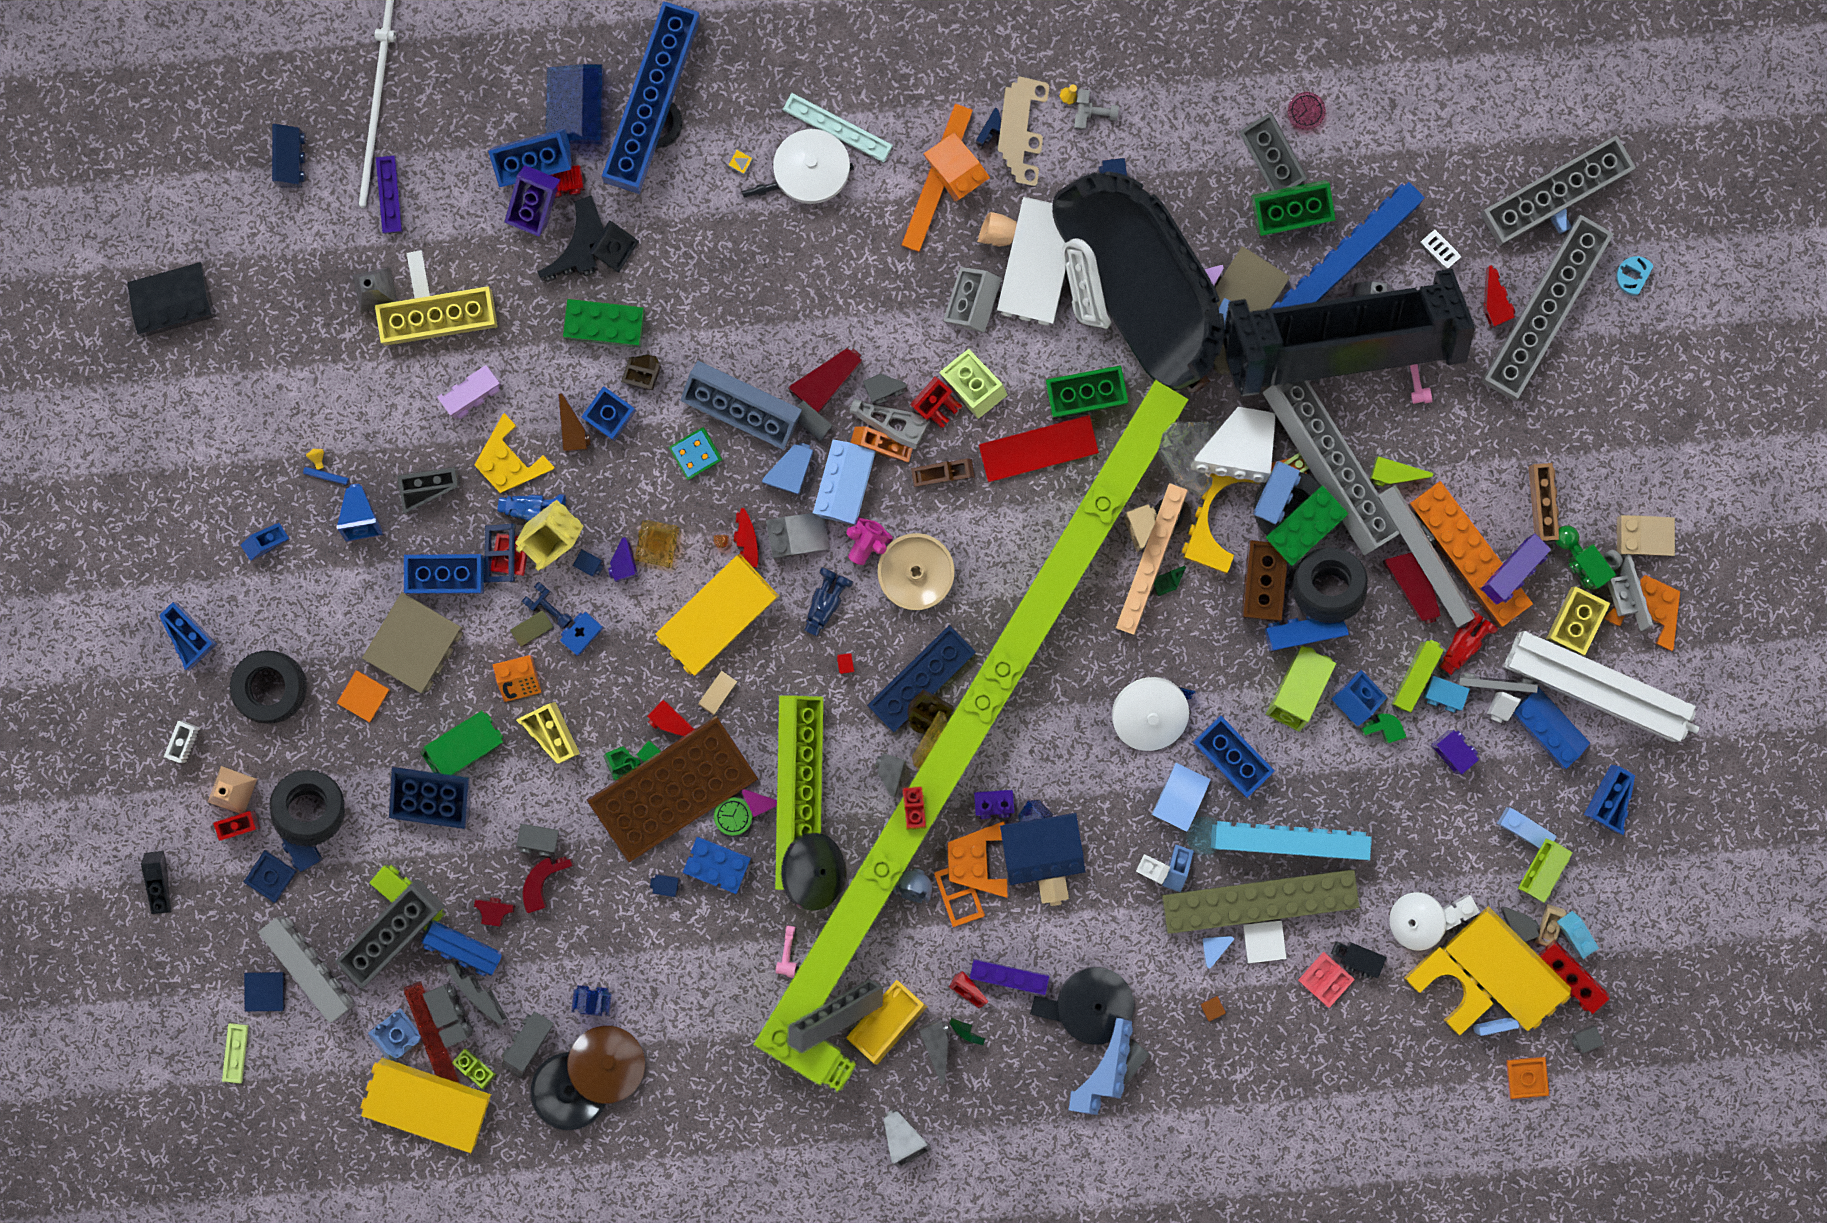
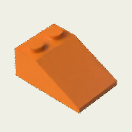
(956, 166)

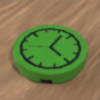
(733, 816)

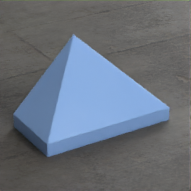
(1214, 948)

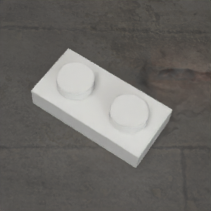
(1153, 869)

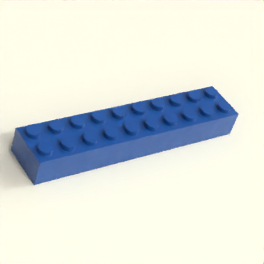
(651, 97)
(1354, 249)

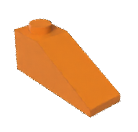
(880, 443)

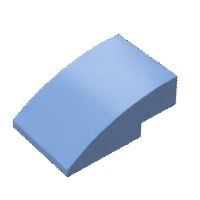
(1181, 797)

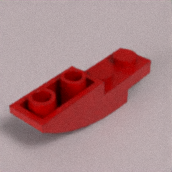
(746, 538)

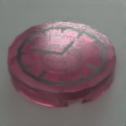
(1306, 111)

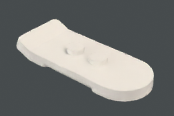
(1085, 284)

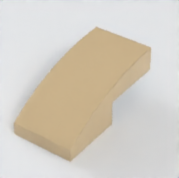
(717, 693)

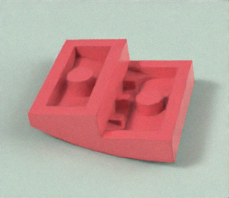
(1326, 979)

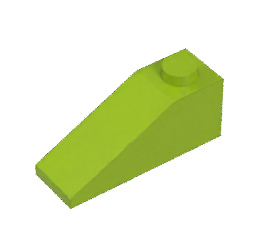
(1391, 472)

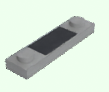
(1470, 679)

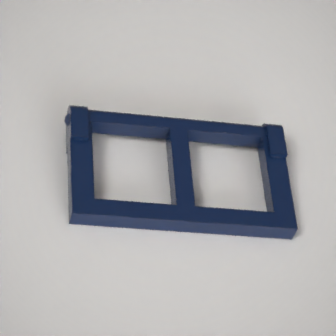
(488, 553)

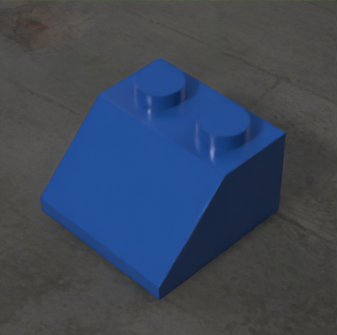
(1359, 698)

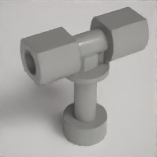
(1085, 110)

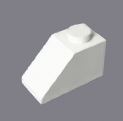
(1502, 706)

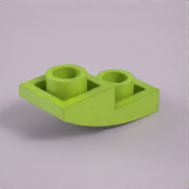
(473, 1068)

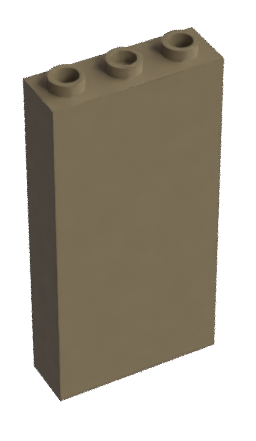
(1252, 280)

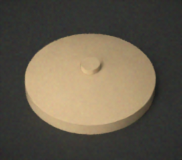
(916, 571)

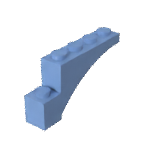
(1109, 1075)

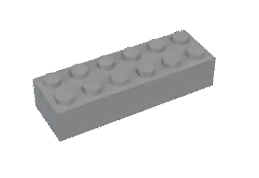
(306, 968)

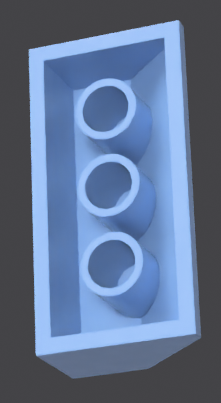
(844, 482)

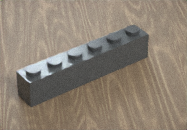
(835, 1015)

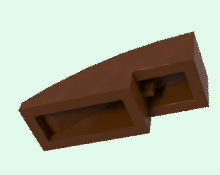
(942, 472)

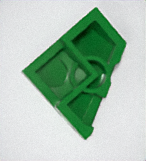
(620, 762)

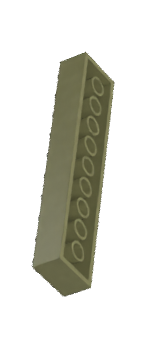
(1260, 901)

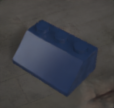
(288, 156)

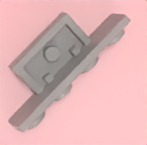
(1628, 594)

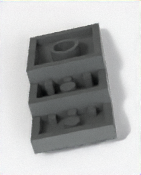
(483, 999)

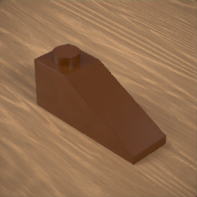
(573, 433)

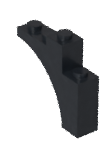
(577, 255)

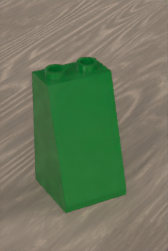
(462, 745)

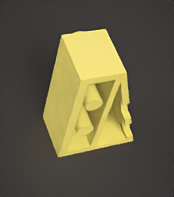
(551, 732)

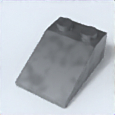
(797, 535)
(936, 1042)

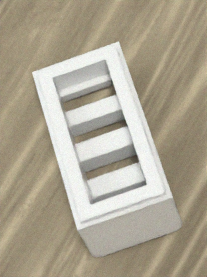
(1435, 254)

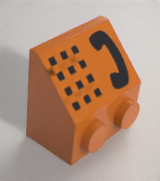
(517, 678)

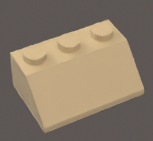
(1140, 524)

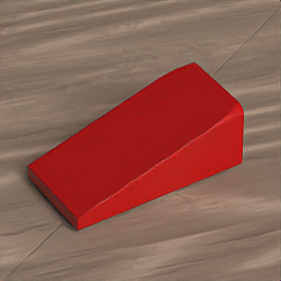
(967, 989)

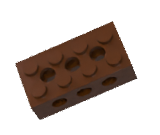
(1253, 588)

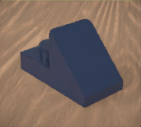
(992, 124)

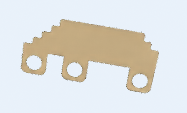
(1013, 131)

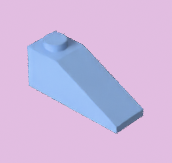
(1524, 827)

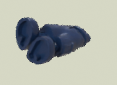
(823, 603)

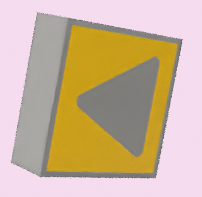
(740, 162)

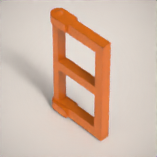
(980, 914)

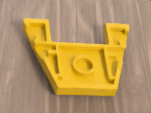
(502, 465)

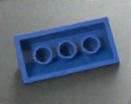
(543, 152)
(1302, 632)
(1550, 728)

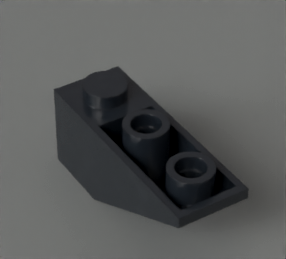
(156, 881)

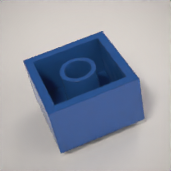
(608, 413)

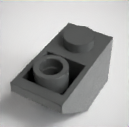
(883, 386)

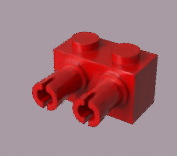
(931, 398)

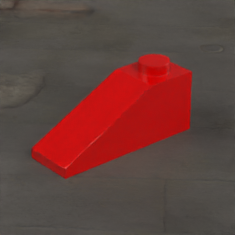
(669, 720)

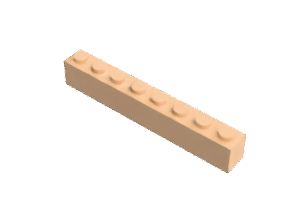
(1152, 559)

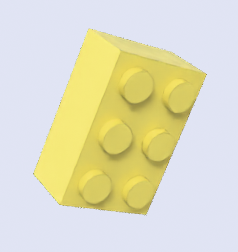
(1578, 621)

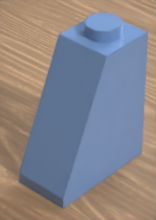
(790, 469)

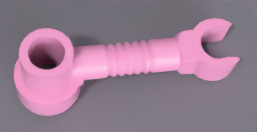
(1420, 395)
(786, 967)

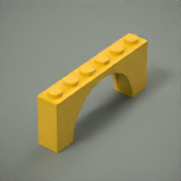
(1202, 546)

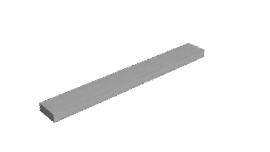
(1426, 556)

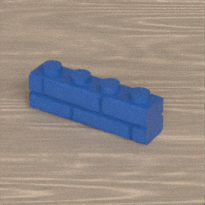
(460, 947)

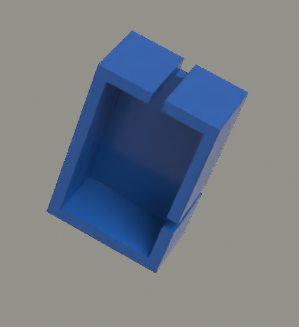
(717, 865)

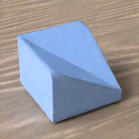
(1561, 222)

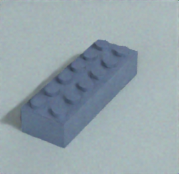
(740, 405)

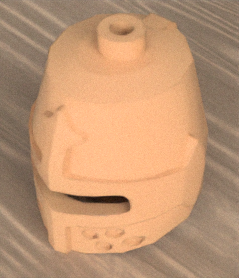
(997, 230)

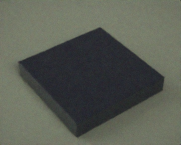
(614, 246)

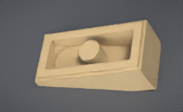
(1549, 927)

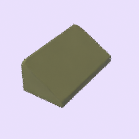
(531, 628)

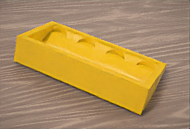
(887, 1024)

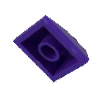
(622, 562)

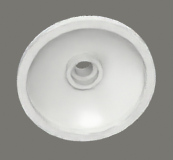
(1427, 915)

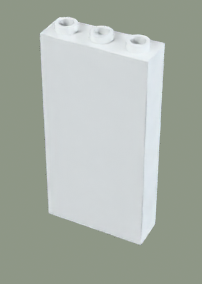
(1034, 265)

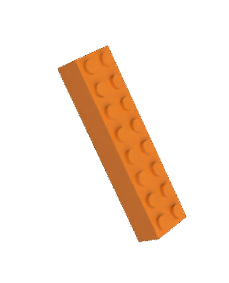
(1465, 550)

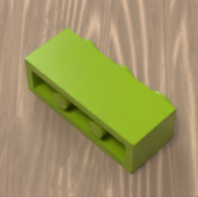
(1545, 870)

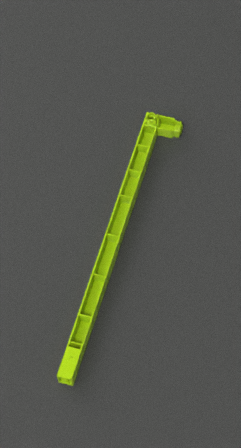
(963, 736)

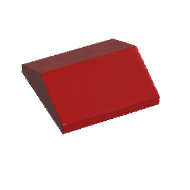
(501, 563)

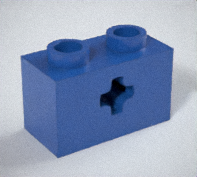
(579, 644)

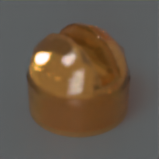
(720, 541)

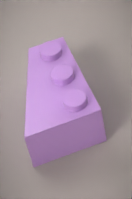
(470, 392)

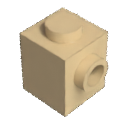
(1053, 890)

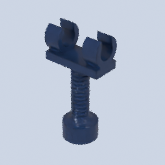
(563, 619)

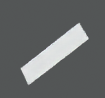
(418, 274)

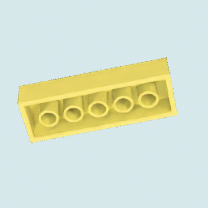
(436, 316)

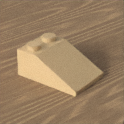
(1646, 535)

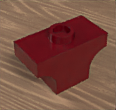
(493, 910)

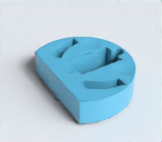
(1634, 265)

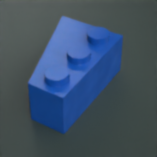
(188, 637)

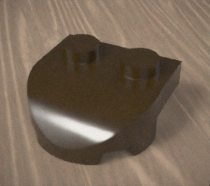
(924, 709)

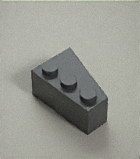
(424, 486)
(526, 1043)

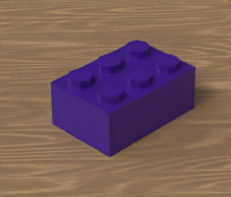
(532, 200)

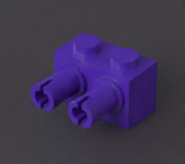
(994, 802)

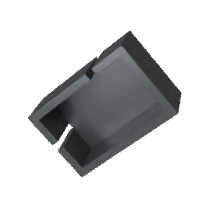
(449, 1014)

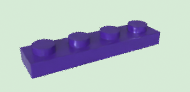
(389, 194)

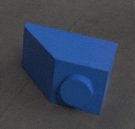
(264, 541)

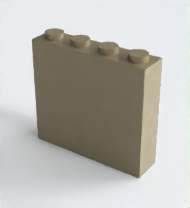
(413, 643)

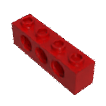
(1598, 994)

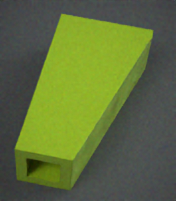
(1417, 675)

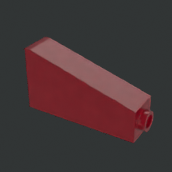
(824, 381)
(1414, 586)

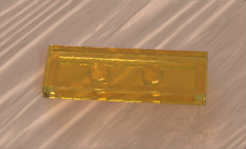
(929, 739)

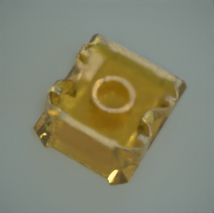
(656, 543)

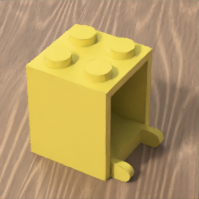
(549, 534)

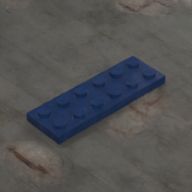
(927, 672)

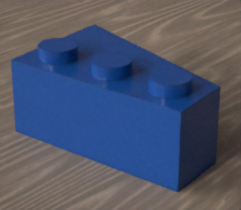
(1612, 799)

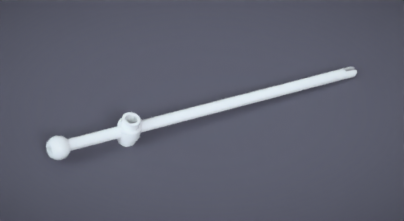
(385, 36)

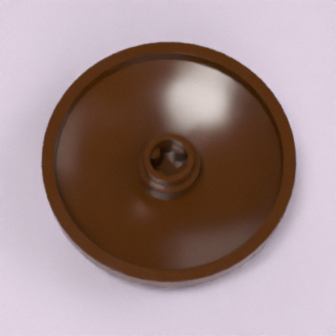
(606, 1064)

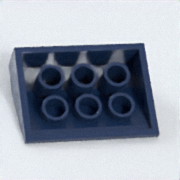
(429, 798)
(1042, 849)

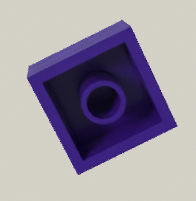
(1455, 751)

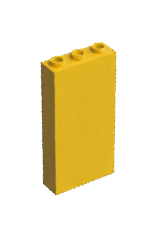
(716, 615)
(1508, 969)
(425, 1104)

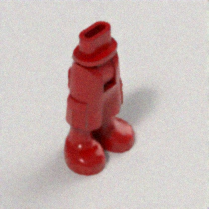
(1466, 645)

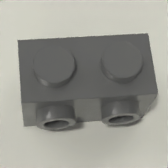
(537, 840)

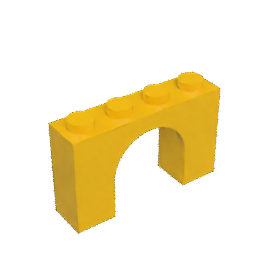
(1474, 1000)

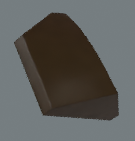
(642, 371)

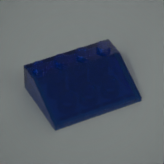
(576, 102)

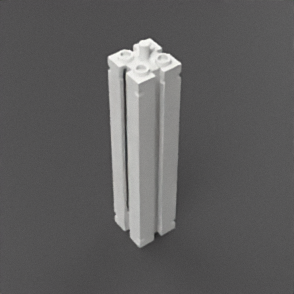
(1600, 687)

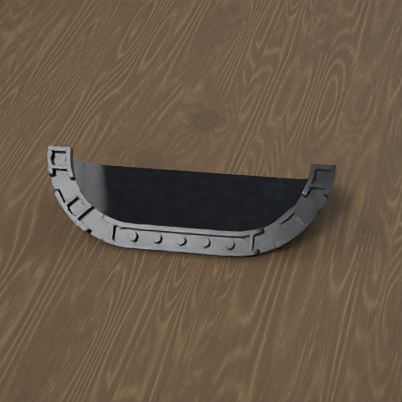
(1146, 275)

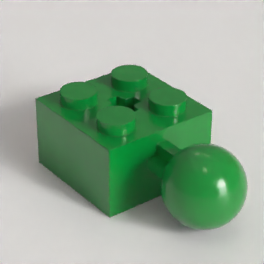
(1585, 562)

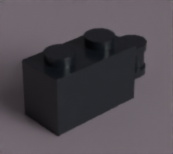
(1360, 958)

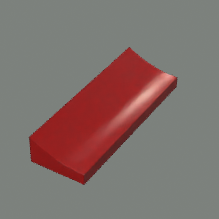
(1038, 448)

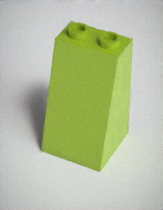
(1301, 688)

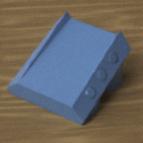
(395, 1035)

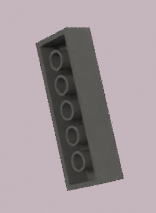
(389, 933)

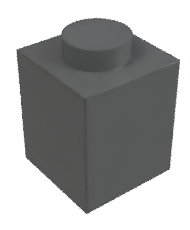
(1586, 1039)

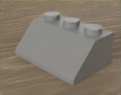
(972, 299)

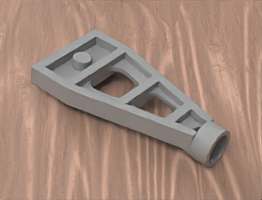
(912, 431)

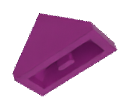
(758, 803)

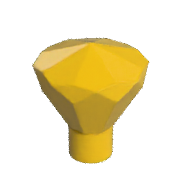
(1069, 95)
(316, 457)

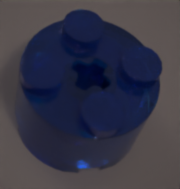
(591, 1001)

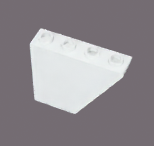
(1240, 447)

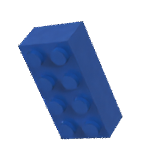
(444, 574)
(1233, 756)

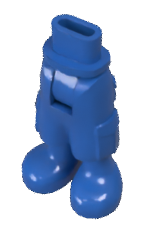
(526, 506)

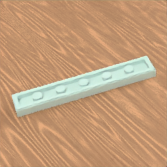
(838, 127)

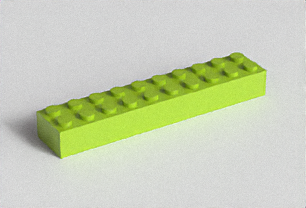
(798, 772)

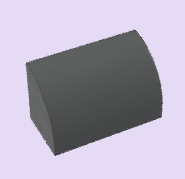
(813, 422)
(1135, 1058)

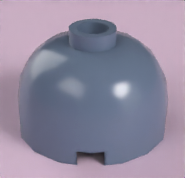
(914, 886)

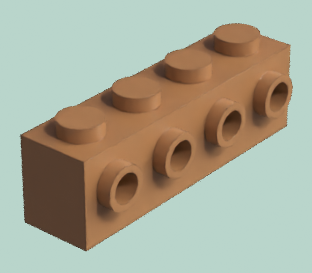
(1544, 501)

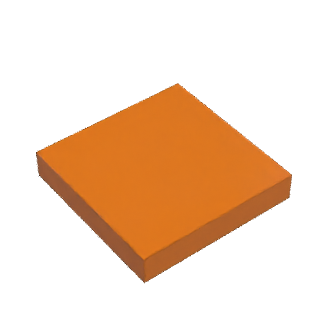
(363, 696)
(1527, 1077)

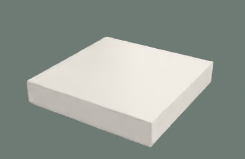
(1264, 941)

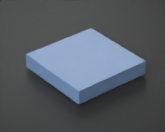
(1495, 1026)

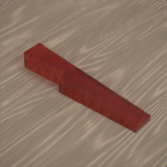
(429, 1032)

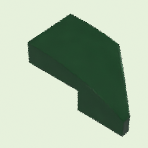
(1168, 581)
(963, 1029)

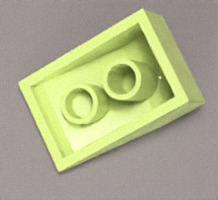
(973, 383)

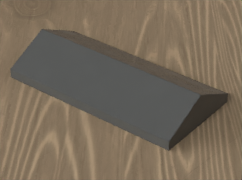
(1273, 153)

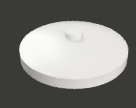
(811, 166)
(1150, 713)

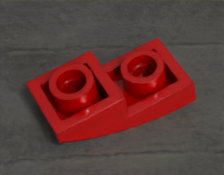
(914, 808)

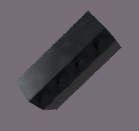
(170, 300)

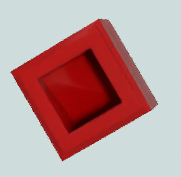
(845, 663)

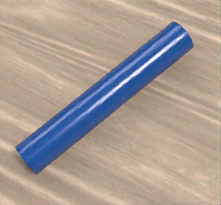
(325, 475)

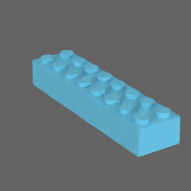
(1287, 841)

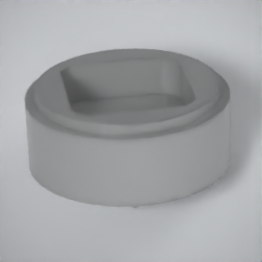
(1613, 559)

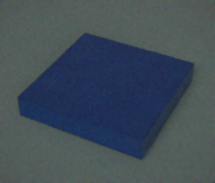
(270, 876)
(263, 991)

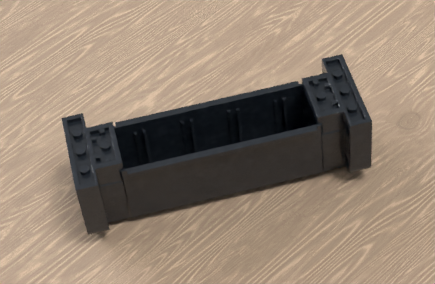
(1347, 335)

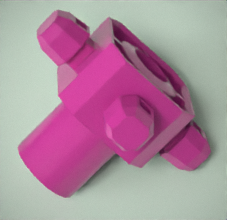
(868, 538)

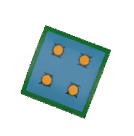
(695, 453)

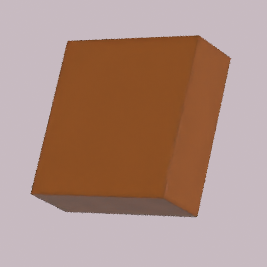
(1212, 1008)

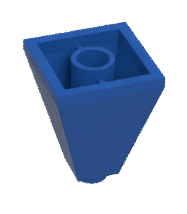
(357, 516)

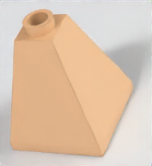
(232, 790)

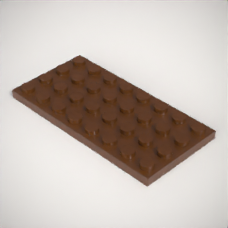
(672, 789)

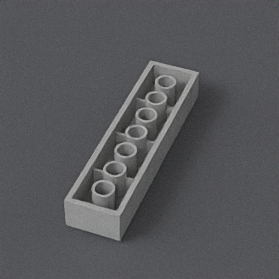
(1557, 190)

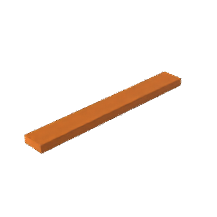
(933, 186)

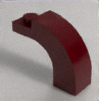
(533, 886)

